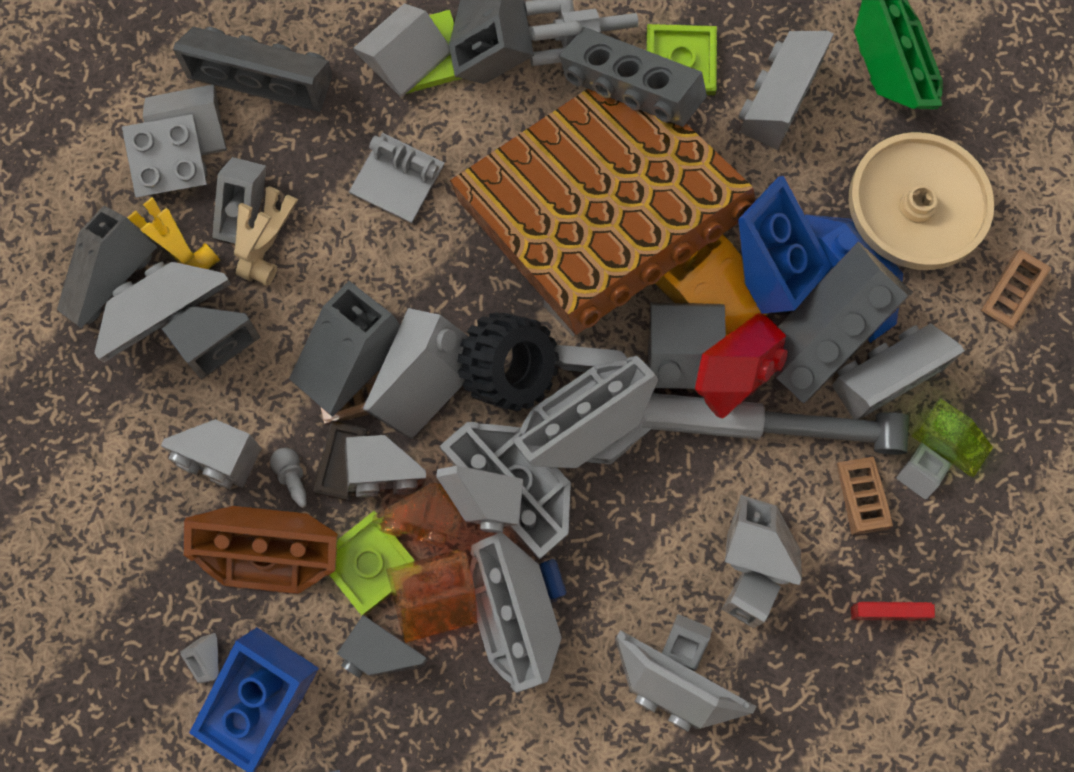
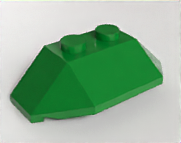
(898, 54)

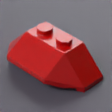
(740, 364)

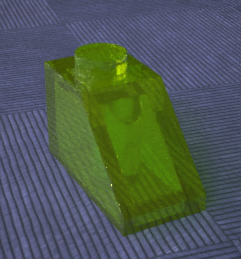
(953, 437)

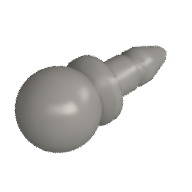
(286, 464)

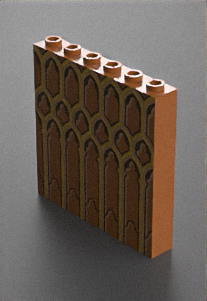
(601, 203)

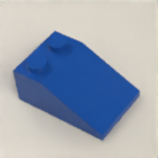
(780, 250)
(253, 699)

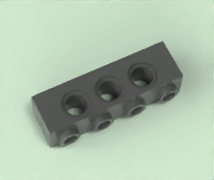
(633, 76)

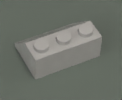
(784, 86)
(895, 369)

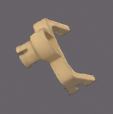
(254, 242)

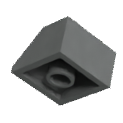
(209, 337)
(679, 338)

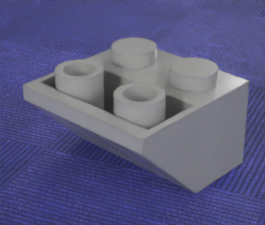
(217, 450)
(379, 464)
(763, 542)

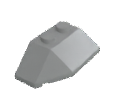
(149, 303)
(587, 414)
(544, 489)
(514, 612)
(675, 688)

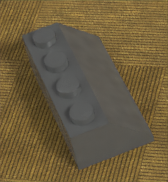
(254, 67)
(837, 320)

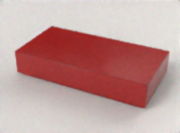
(893, 611)

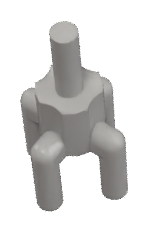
(569, 25)

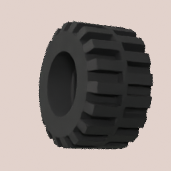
(530, 366)

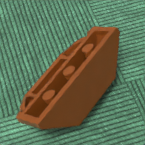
(261, 548)

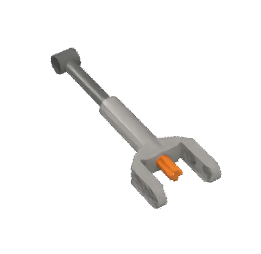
(746, 421)

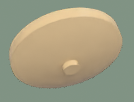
(921, 201)

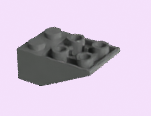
(489, 38)
(102, 260)
(344, 348)

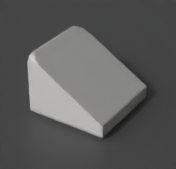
(924, 471)
(687, 642)
(202, 658)

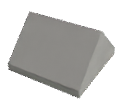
(404, 48)
(198, 101)

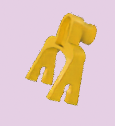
(167, 234)

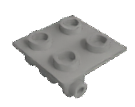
(164, 155)
(396, 177)

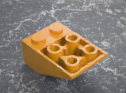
(713, 277)

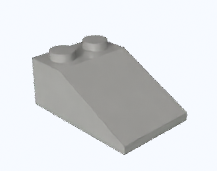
(417, 372)

